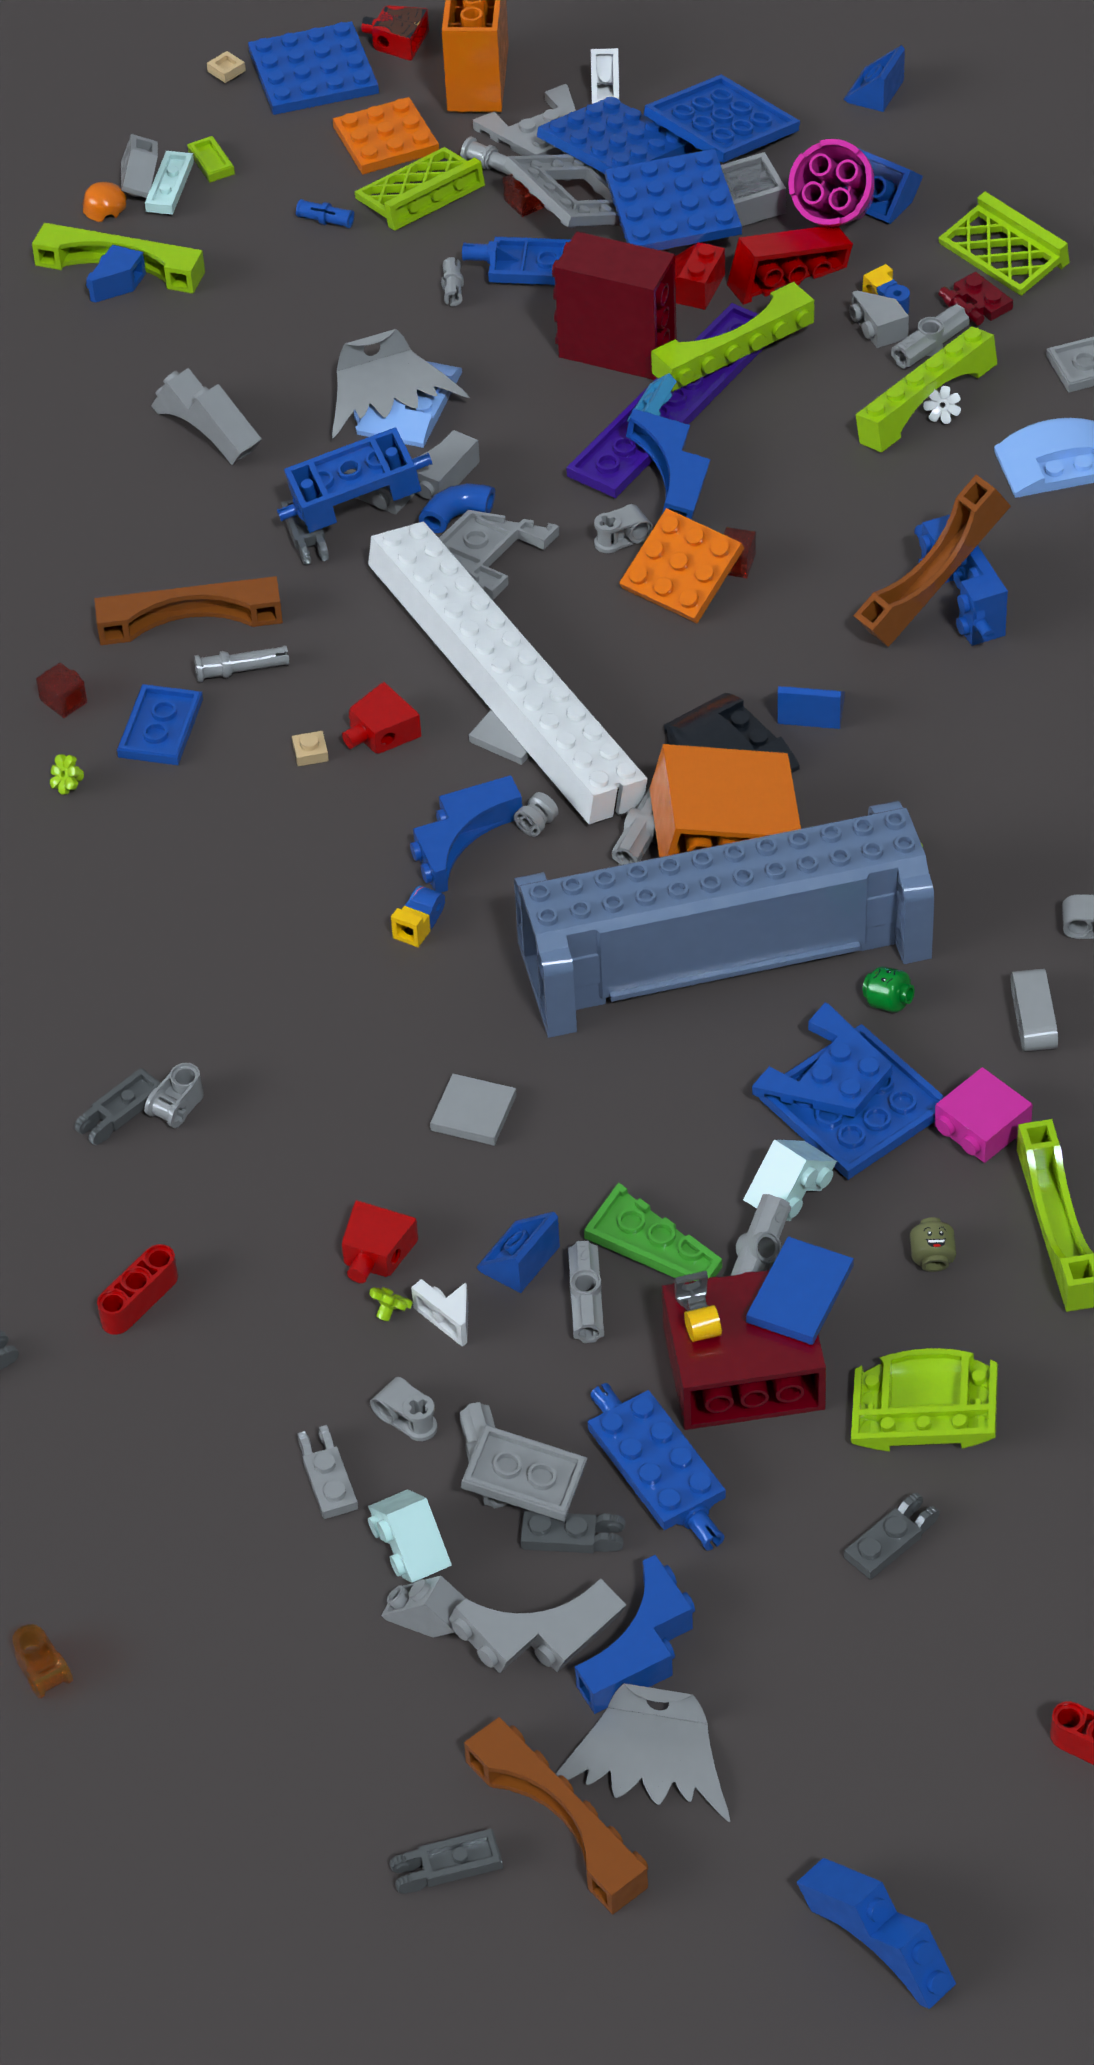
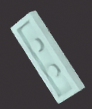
(169, 182)

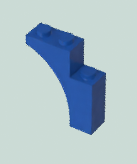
(680, 470)
(460, 821)
(643, 1651)
(867, 1912)

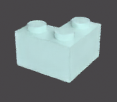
(789, 1172)
(411, 1531)

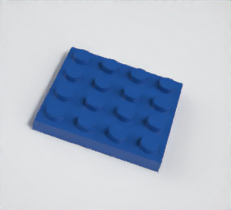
(313, 67)
(721, 118)
(611, 136)
(673, 201)
(889, 1119)

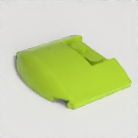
(925, 1400)

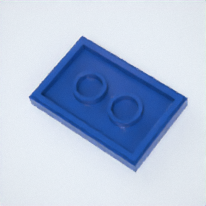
(160, 724)
(800, 1290)

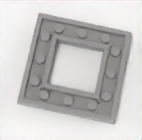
(540, 177)

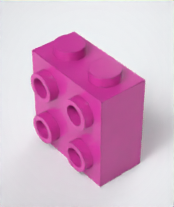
(982, 1115)

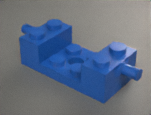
(322, 483)
(982, 593)

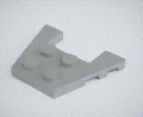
(523, 135)
(483, 537)

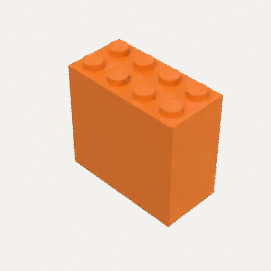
(475, 54)
(720, 797)

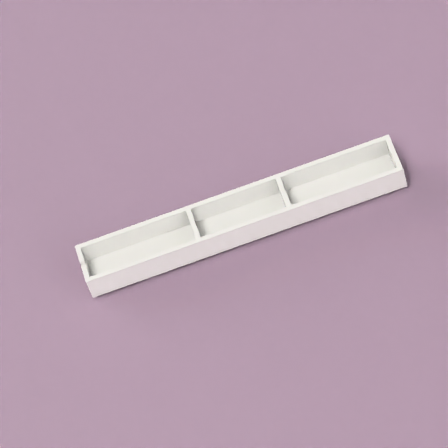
(507, 672)

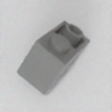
(138, 166)
(879, 317)
(423, 1606)

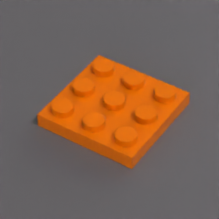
(385, 135)
(681, 565)

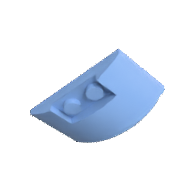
(412, 423)
(1048, 456)

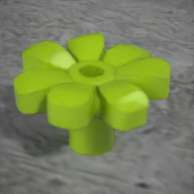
(65, 774)
(389, 1302)

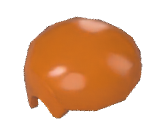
(103, 200)

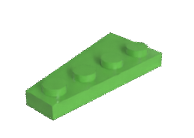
(643, 1236)

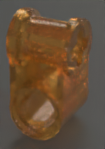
(43, 1665)

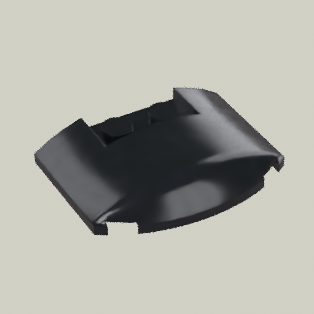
(725, 725)

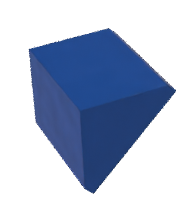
(879, 81)
(810, 707)
(522, 1251)

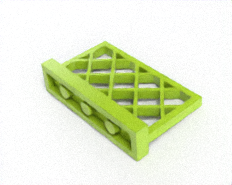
(422, 198)
(1019, 231)

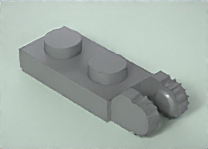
(327, 1475)

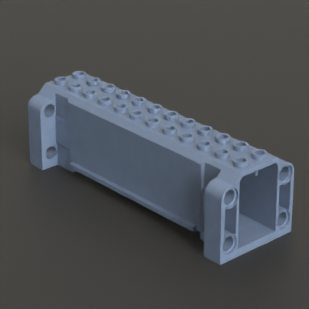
(724, 912)

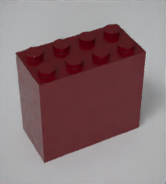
(613, 303)
(747, 1368)

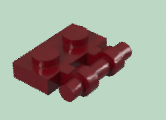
(981, 298)

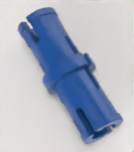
(325, 213)

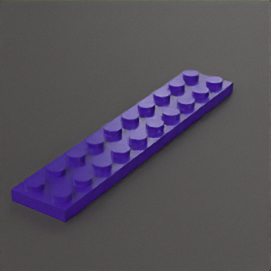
(614, 459)

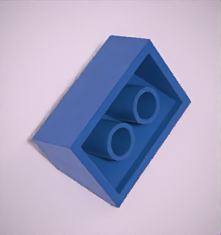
(893, 188)

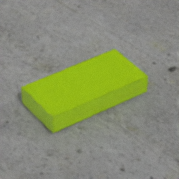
(211, 159)

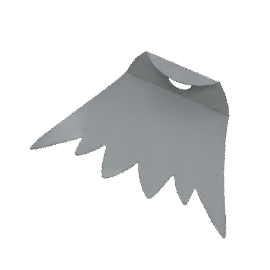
(383, 376)
(650, 1746)

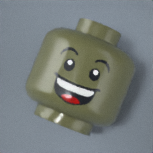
(933, 1244)

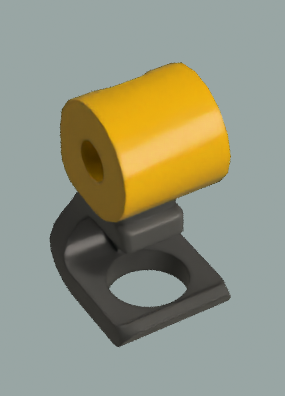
(700, 1319)

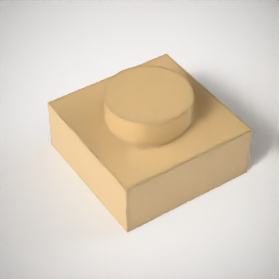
(226, 66)
(310, 748)

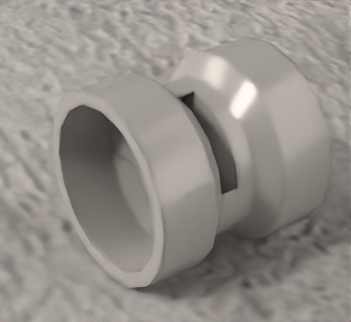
(532, 818)

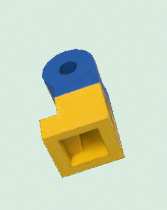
(884, 285)
(419, 914)

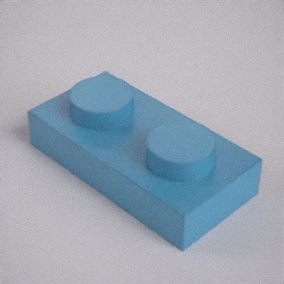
(656, 395)

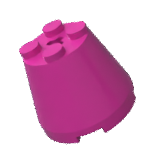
(820, 181)

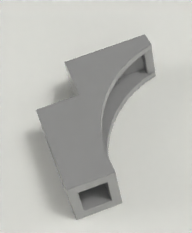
(209, 412)
(451, 464)
(553, 1633)

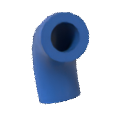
(455, 502)

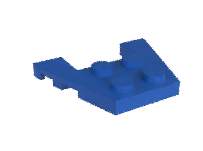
(842, 1076)

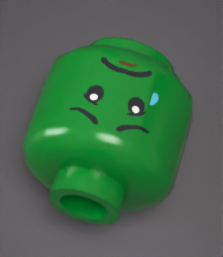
(888, 989)

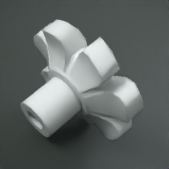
(939, 410)

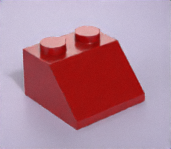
(698, 274)

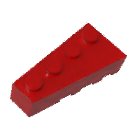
(786, 257)

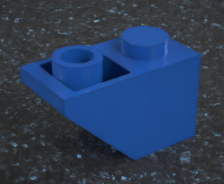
(116, 273)

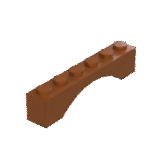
(972, 517)
(246, 601)
(508, 1763)

